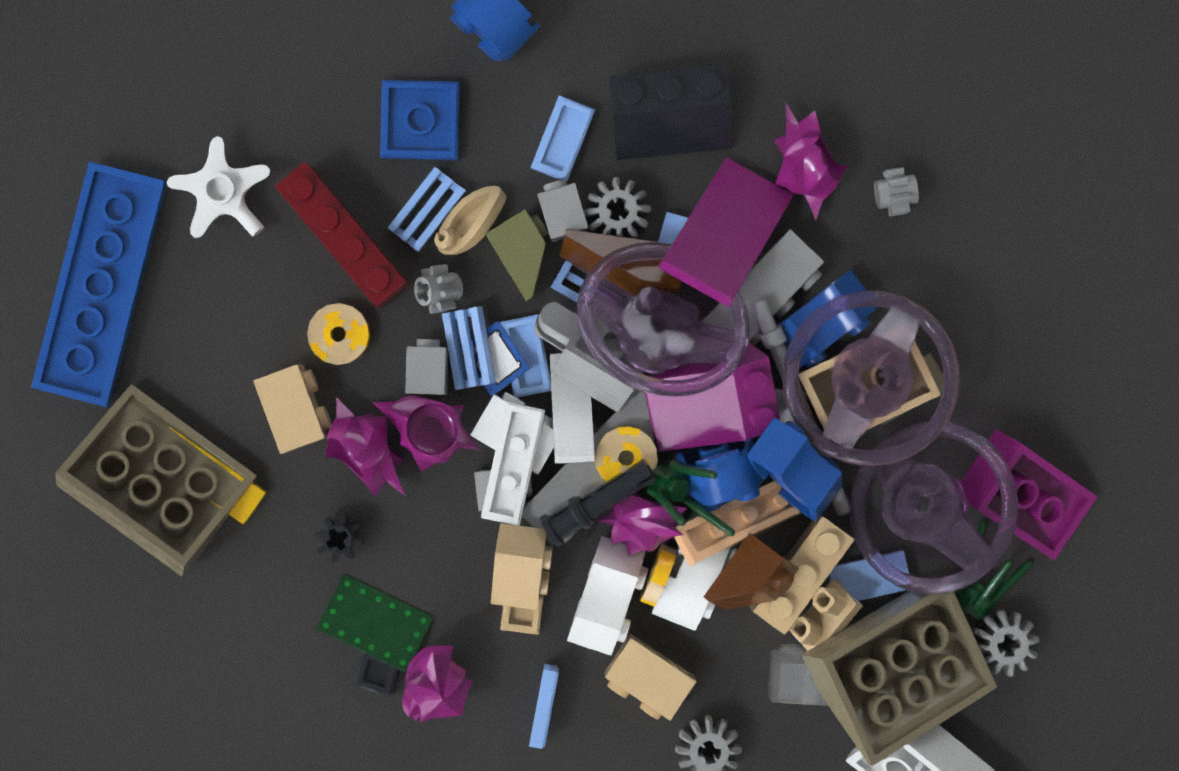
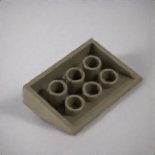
(146, 476)
(900, 671)

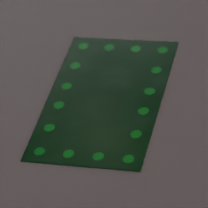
(374, 623)

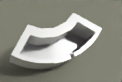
(684, 590)
(606, 597)

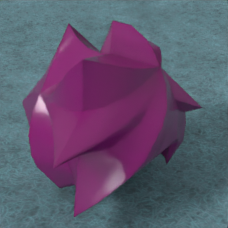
(807, 161)
(428, 428)
(364, 448)
(641, 524)
(435, 685)

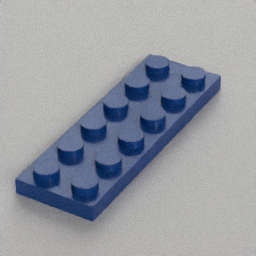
(99, 284)

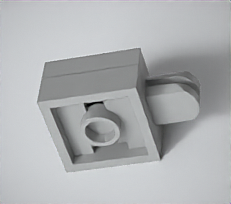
(576, 363)

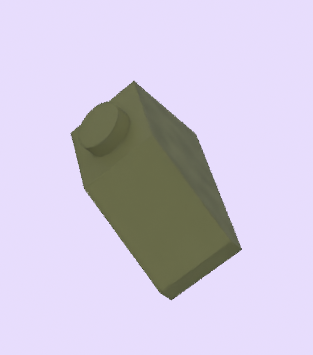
(521, 250)

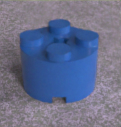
(498, 23)
(735, 474)

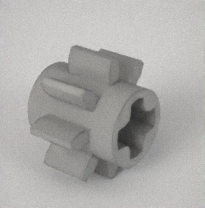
(896, 191)
(438, 288)

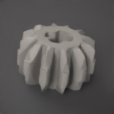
(630, 207)
(1015, 651)
(721, 741)

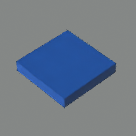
(420, 120)

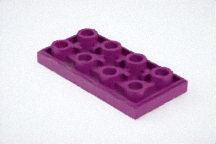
(726, 232)

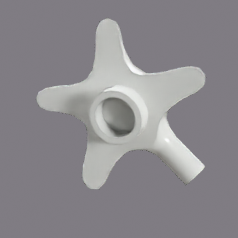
(220, 190)

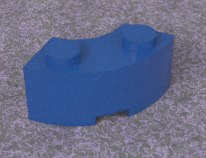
(850, 320)
(806, 478)

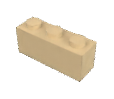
(815, 556)

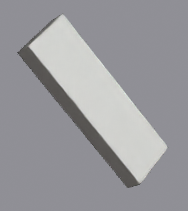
(571, 421)
(512, 463)

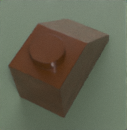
(752, 576)

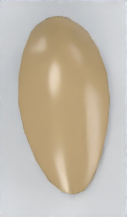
(470, 220)

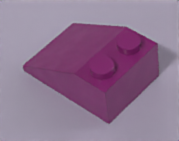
(725, 414)
(1048, 499)

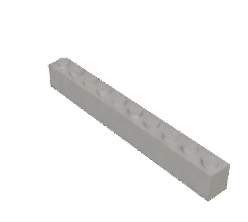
(776, 278)

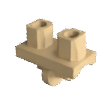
(827, 616)

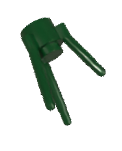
(673, 487)
(981, 599)

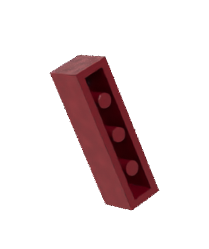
(342, 235)

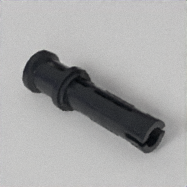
(582, 510)

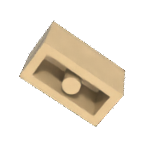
(292, 408)
(519, 566)
(649, 678)

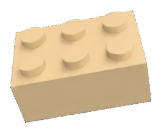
(818, 386)

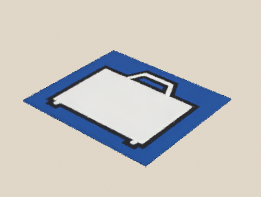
(506, 359)

